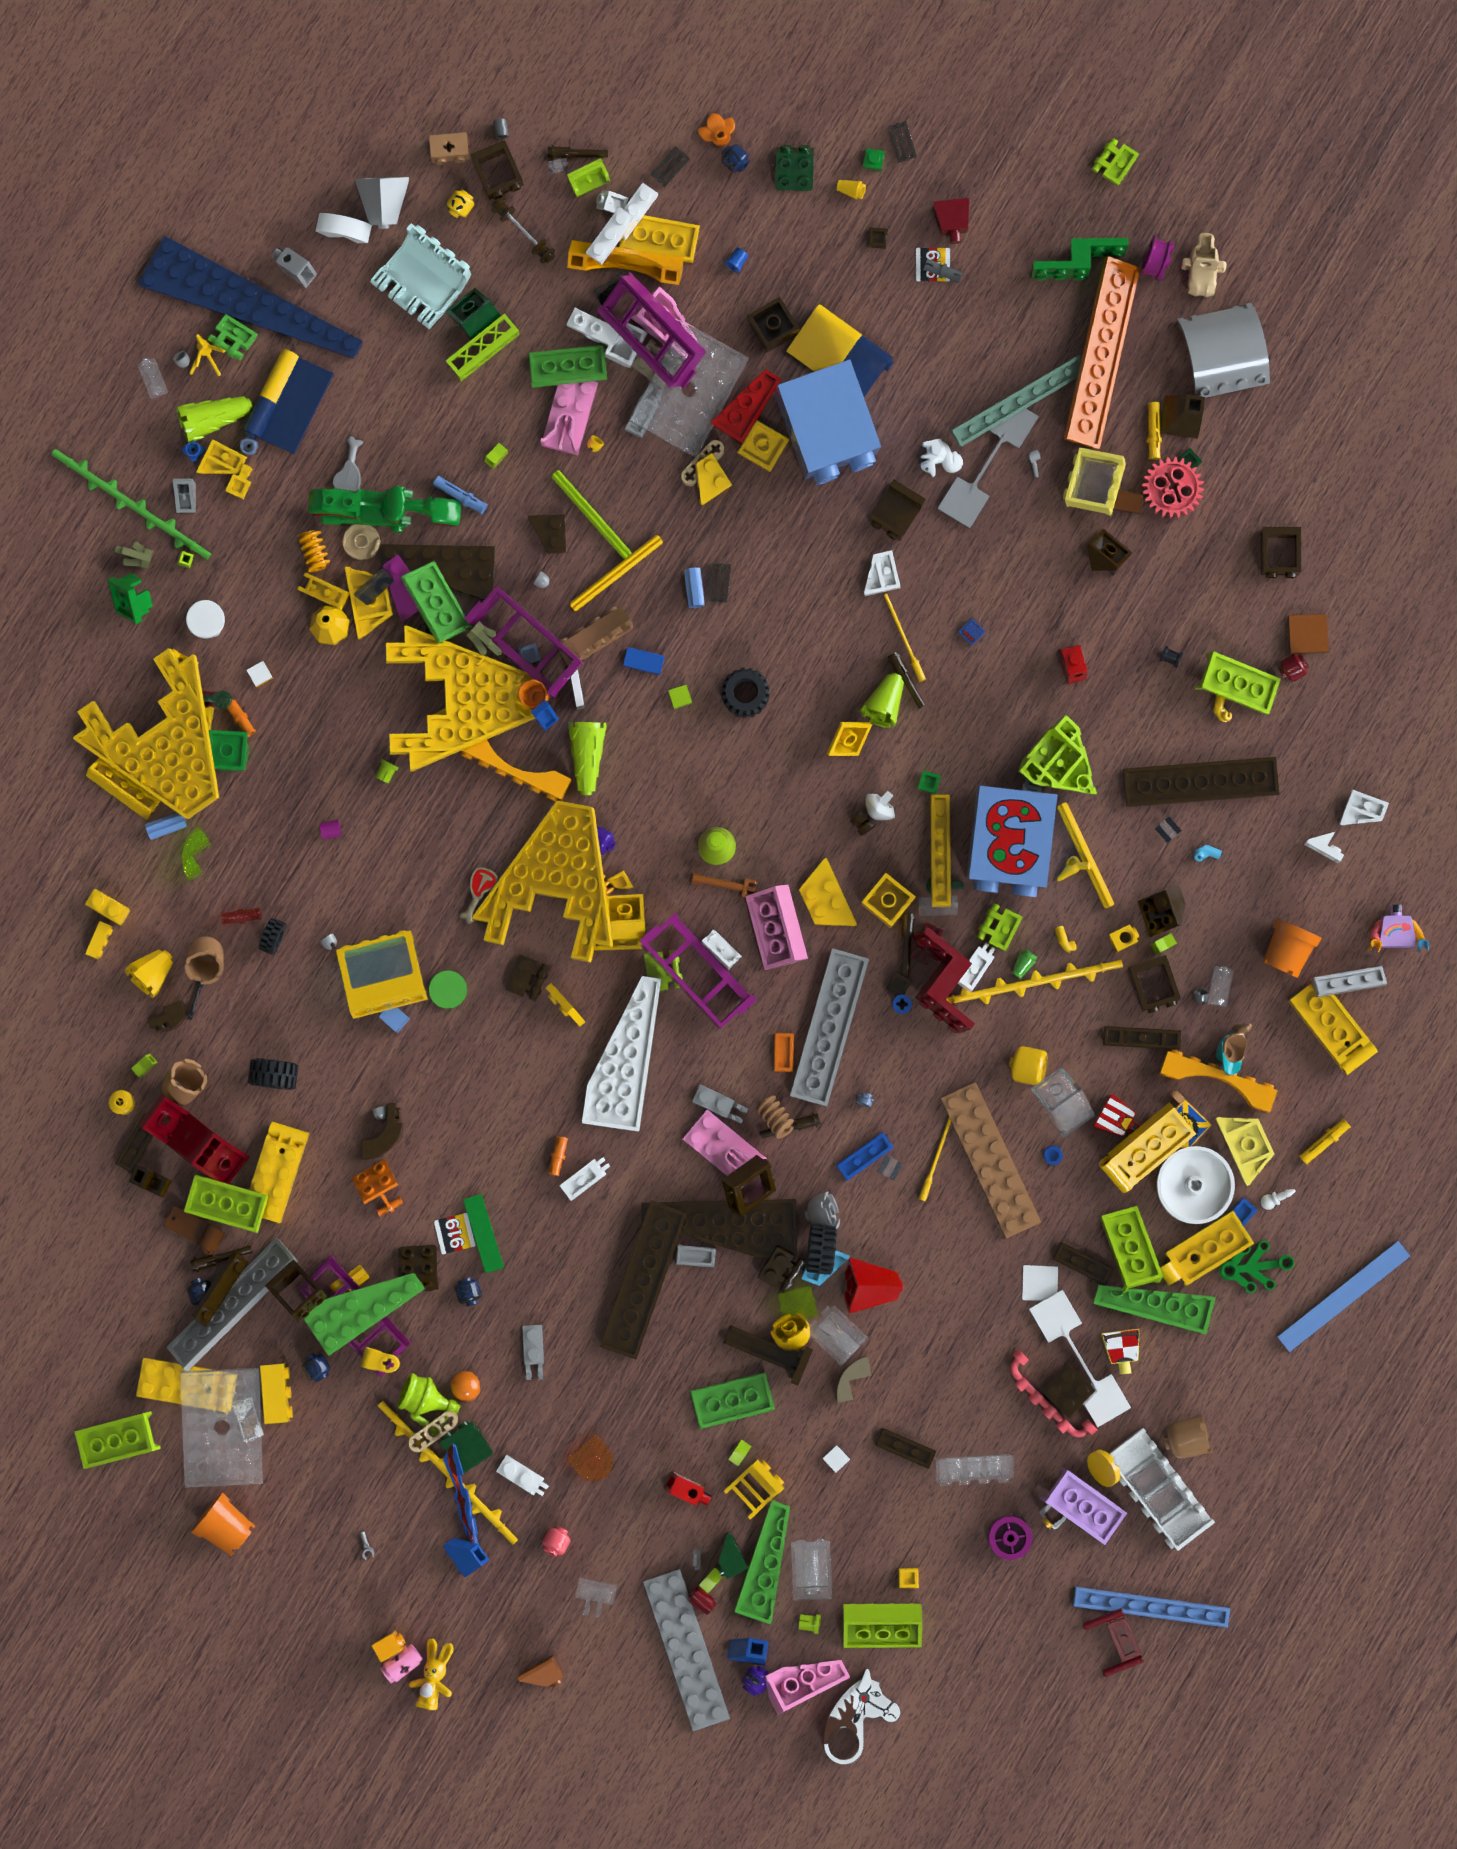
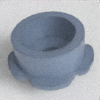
(244, 446)
(865, 1099)

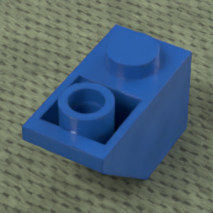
(466, 1555)
(748, 1651)

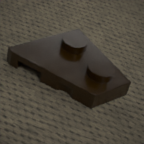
(550, 531)

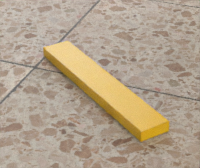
(940, 851)

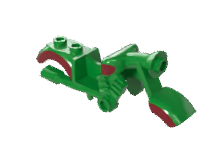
(380, 508)

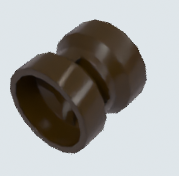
(859, 819)

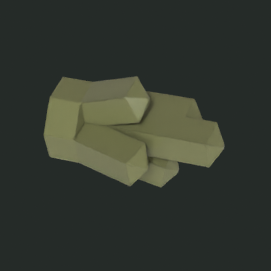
(136, 558)
(479, 637)

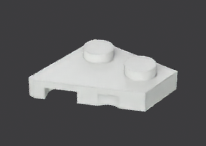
(882, 574)

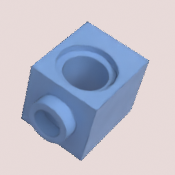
(394, 1018)

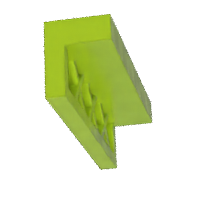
(490, 350)

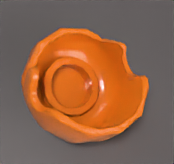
(532, 693)
(465, 1386)

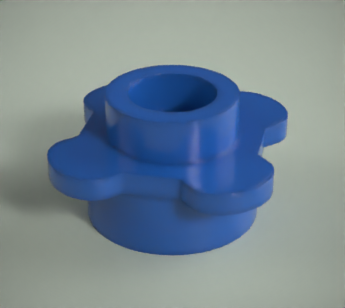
(193, 455)

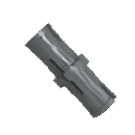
(943, 270)

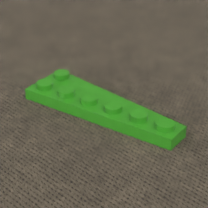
(1175, 1309)
(762, 1578)

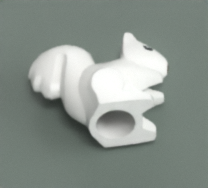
(938, 453)

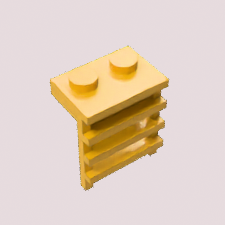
(762, 1475)

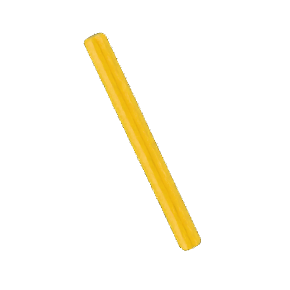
(616, 572)
(1085, 855)

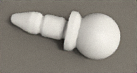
(1269, 1201)

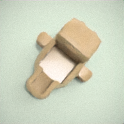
(1203, 266)

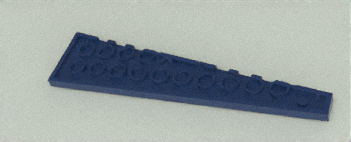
(204, 283)

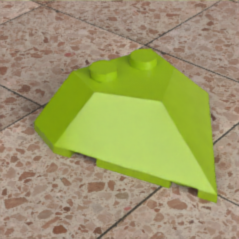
(1059, 760)

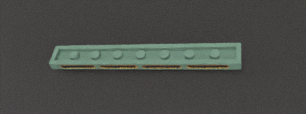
(1017, 401)

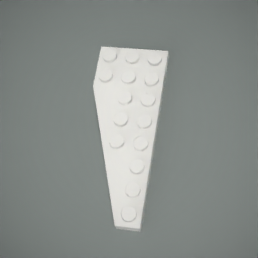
(619, 1081)

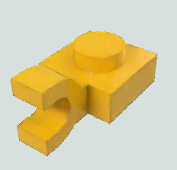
(239, 484)

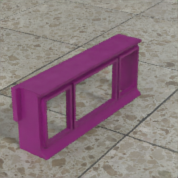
(665, 320)
(481, 609)
(747, 1000)
(350, 1284)

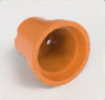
(1290, 947)
(223, 1525)

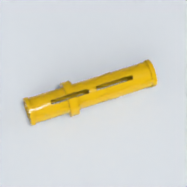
(1154, 431)
(1327, 1139)

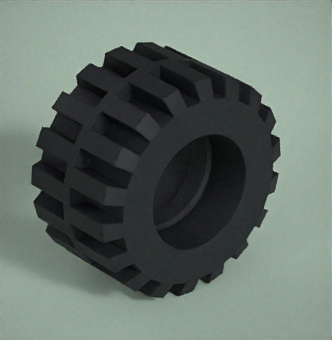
(745, 676)
(273, 1073)
(821, 1249)

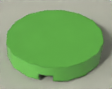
(448, 989)

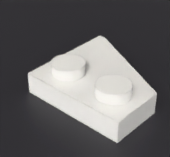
(1363, 809)

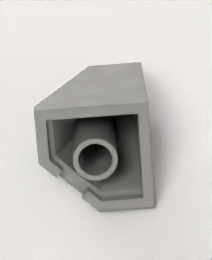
(382, 199)

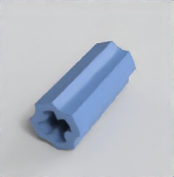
(694, 587)
(165, 825)

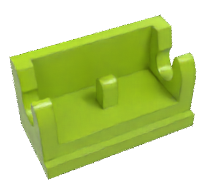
(588, 177)

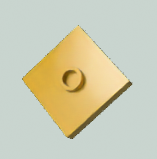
(763, 446)

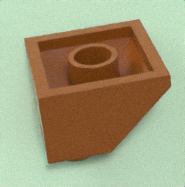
(543, 1674)

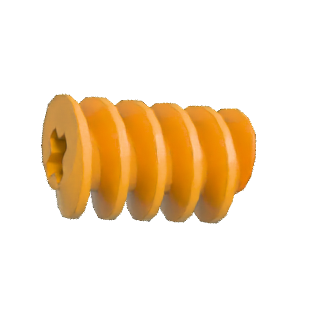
(313, 550)

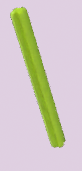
(591, 514)

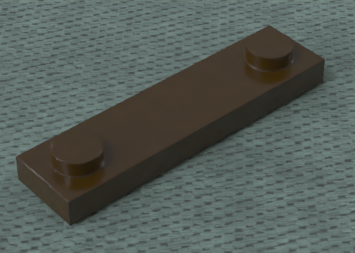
(1142, 1038)
(219, 1289)

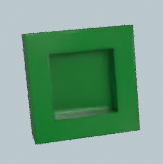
(873, 159)
(929, 782)

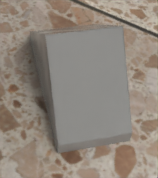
(185, 495)

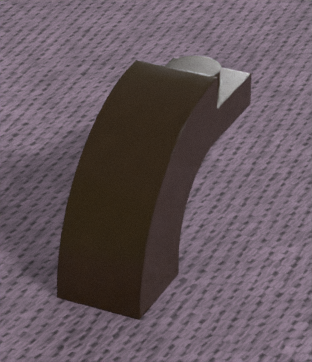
(388, 1139)

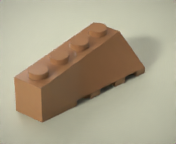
(598, 634)

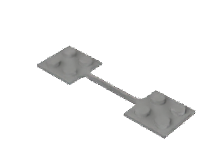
(964, 499)

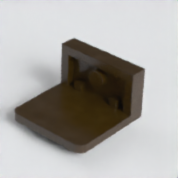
(422, 1262)

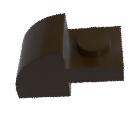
(174, 1016)
(150, 1181)

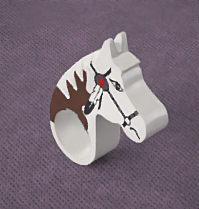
(858, 1702)

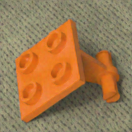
(374, 1183)

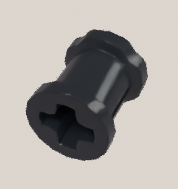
(1171, 656)

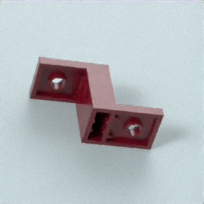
(943, 980)
(193, 1140)

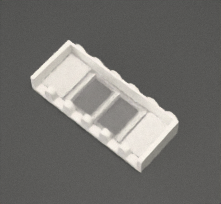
(1160, 1490)

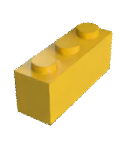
(276, 1393)

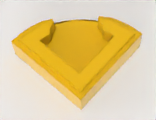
(620, 881)

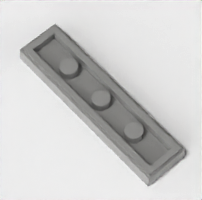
(1348, 981)

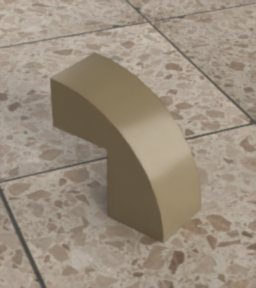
(856, 1370)

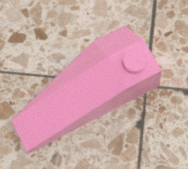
(649, 324)
(799, 1683)

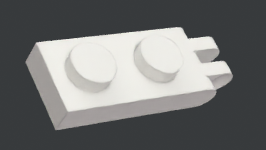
(980, 961)
(584, 1178)
(521, 1475)

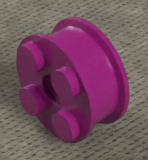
(1157, 258)
(1021, 1537)

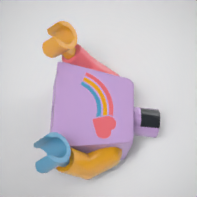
(1397, 932)

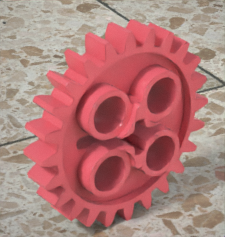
(1189, 481)

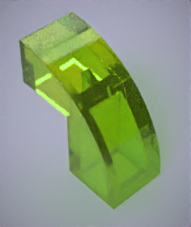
(193, 846)

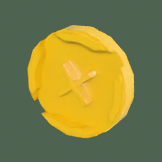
(1102, 1468)

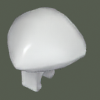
(878, 807)

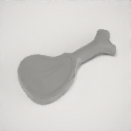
(350, 476)

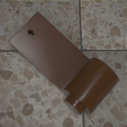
(194, 1229)

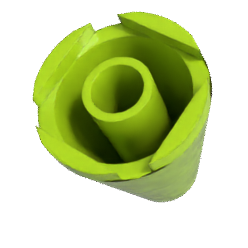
(884, 702)
(716, 846)

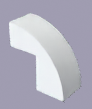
(342, 226)

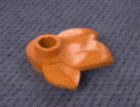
(716, 127)

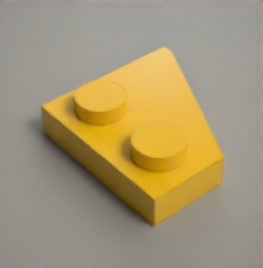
(221, 460)
(710, 478)
(566, 1008)

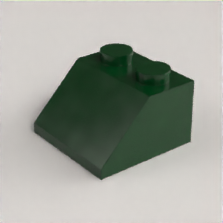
(473, 313)
(731, 1559)

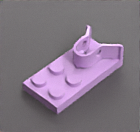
(1084, 1506)

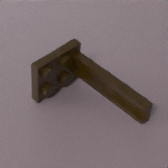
(769, 1352)

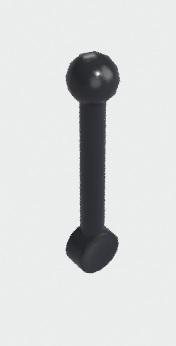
(191, 1013)

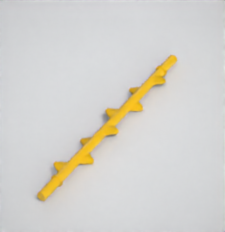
(1036, 979)
(428, 1454)

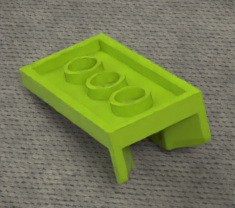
(1239, 683)
(226, 1203)
(1131, 1248)
(115, 1440)

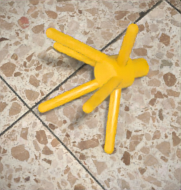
(205, 349)

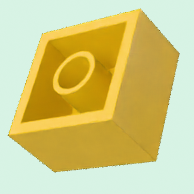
(888, 900)
(626, 916)

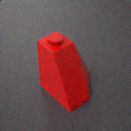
(870, 1285)

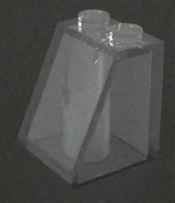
(1063, 1101)
(837, 1334)
(811, 1570)

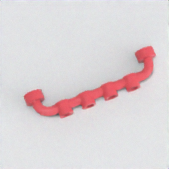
(1049, 1410)

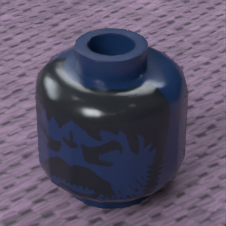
(735, 158)
(198, 1290)
(468, 1291)
(315, 1367)

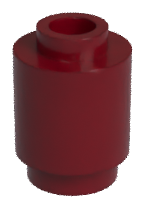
(701, 1600)

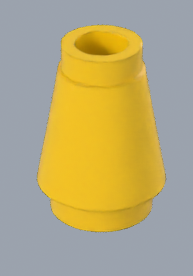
(852, 188)

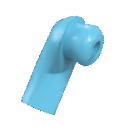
(1206, 851)

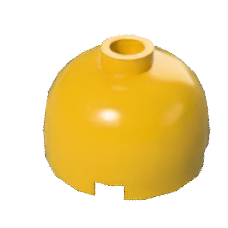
(791, 1332)

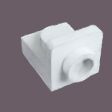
(611, 201)

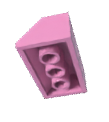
(776, 927)

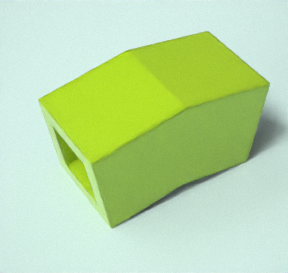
(496, 455)
(185, 564)
(1163, 944)
(144, 1065)
(739, 1452)
(710, 1580)

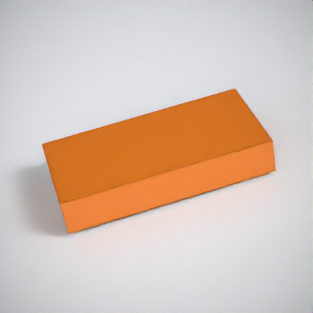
(783, 1052)

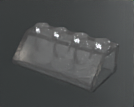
(974, 1468)

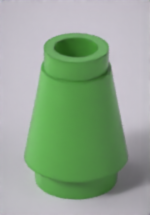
(1024, 963)

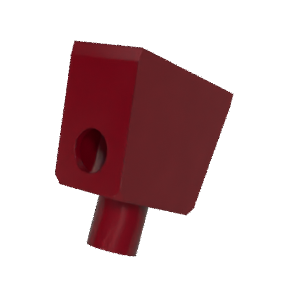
(952, 217)

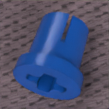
(736, 260)
(906, 1000)

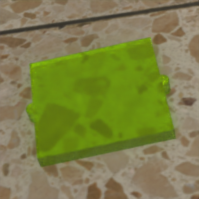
(798, 1301)

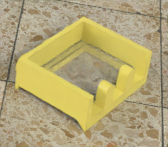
(1094, 481)

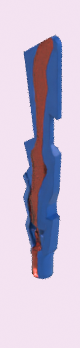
(461, 1496)

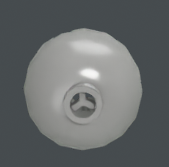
(822, 1210)

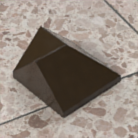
(1107, 553)

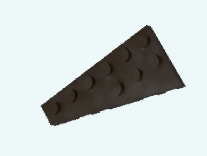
(463, 567)

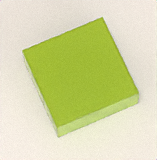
(680, 696)

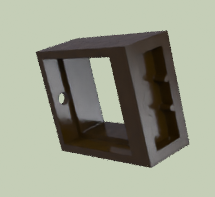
(489, 153)
(1280, 532)
(1153, 1007)
(741, 1176)
(285, 1278)

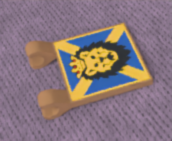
(1191, 1116)

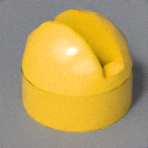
(595, 443)

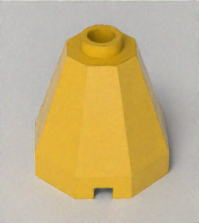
(329, 631)
(150, 971)

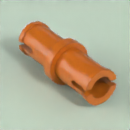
(241, 718)
(557, 1156)

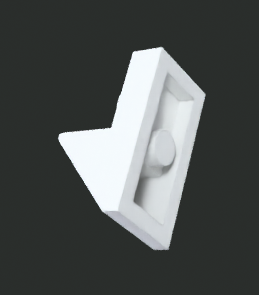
(1320, 845)

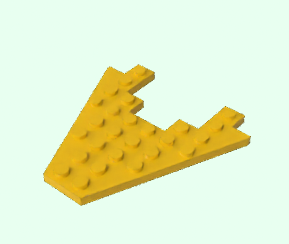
(478, 698)
(173, 756)
(560, 863)

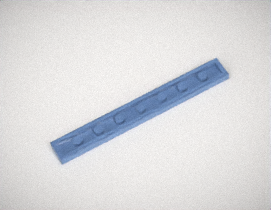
(1343, 1296)
(1151, 1607)

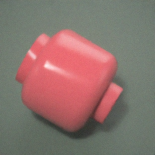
(556, 1541)

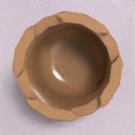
(205, 960)
(184, 1082)
(1188, 1438)

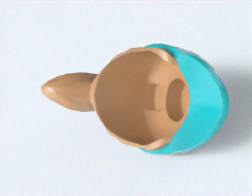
(1232, 1048)

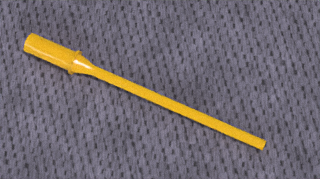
(914, 662)
(928, 1181)

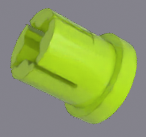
(386, 771)
(810, 1623)

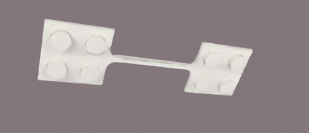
(1056, 1319)

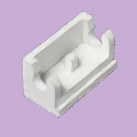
(721, 949)

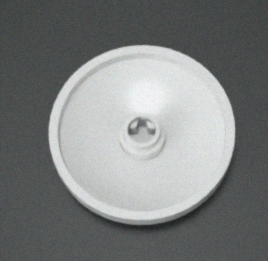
(1195, 1185)

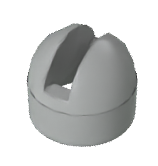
(181, 359)
(542, 580)
(327, 941)
(380, 1113)

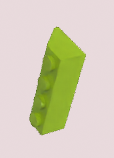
(882, 1625)

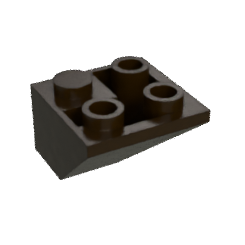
(1182, 415)
(1163, 910)

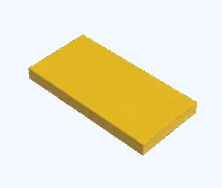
(663, 237)

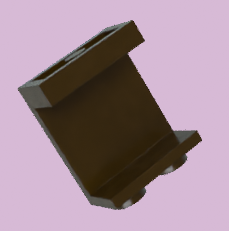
(896, 510)

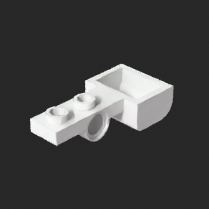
(602, 332)

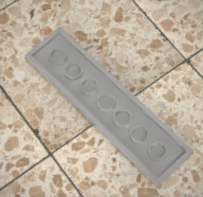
(829, 1027)
(245, 1293)
(686, 1650)

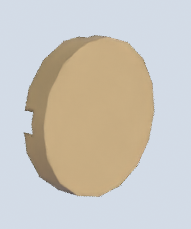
(361, 542)

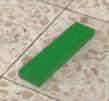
(483, 1233)

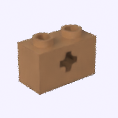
(439, 146)

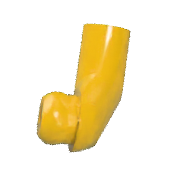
(1220, 711)
(1062, 940)

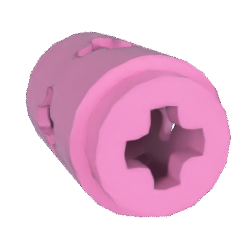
(394, 1670)

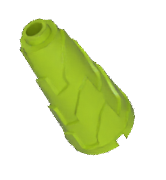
(210, 416)
(586, 752)

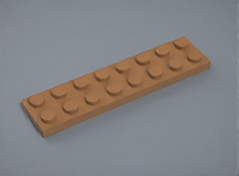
(990, 1160)

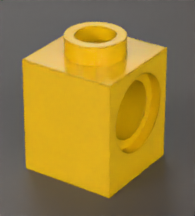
(1115, 940)

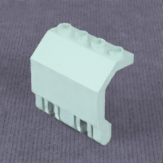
(423, 276)

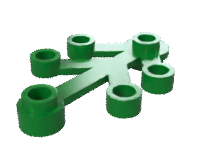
(1252, 1267)

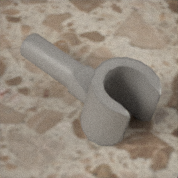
(1033, 457)
(366, 1545)

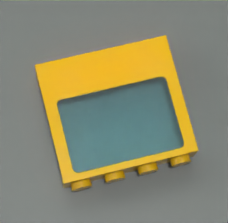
(381, 974)

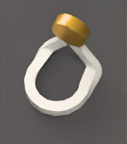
(1047, 1522)

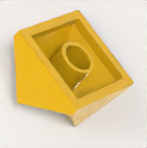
(849, 739)

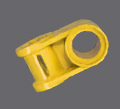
(376, 1359)

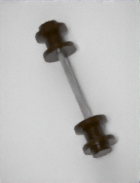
(540, 248)

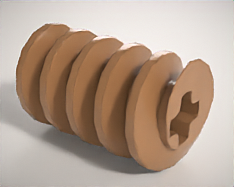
(774, 1117)

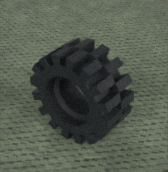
(272, 936)

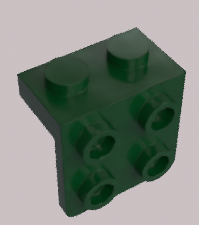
(794, 168)
(469, 1443)

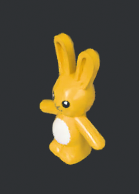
(434, 1672)

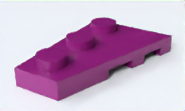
(402, 599)

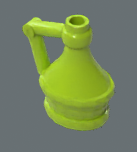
(420, 1397)

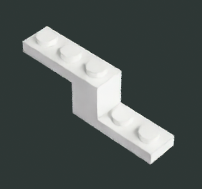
(622, 223)

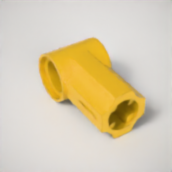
(358, 1274)

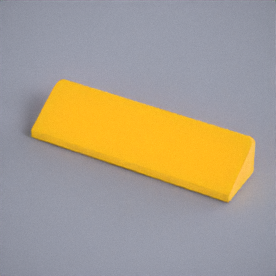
(122, 788)

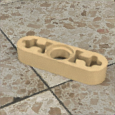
(708, 449)
(441, 1418)

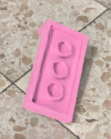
(569, 416)
(719, 1144)

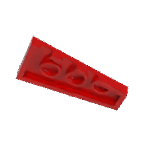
(745, 409)

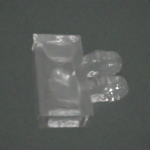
(595, 1591)

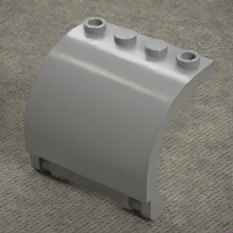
(1226, 350)

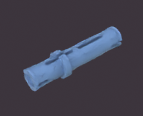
(466, 498)

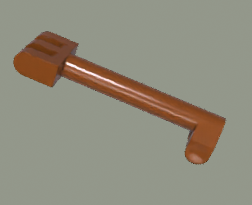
(744, 888)

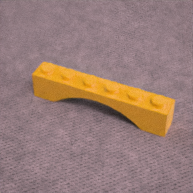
(658, 266)
(550, 782)
(1255, 1094)

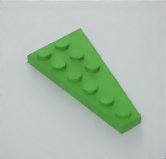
(352, 1313)

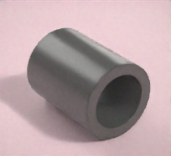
(500, 128)

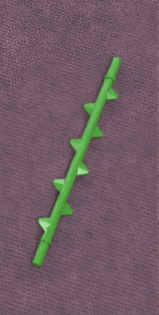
(139, 507)

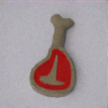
(481, 882)

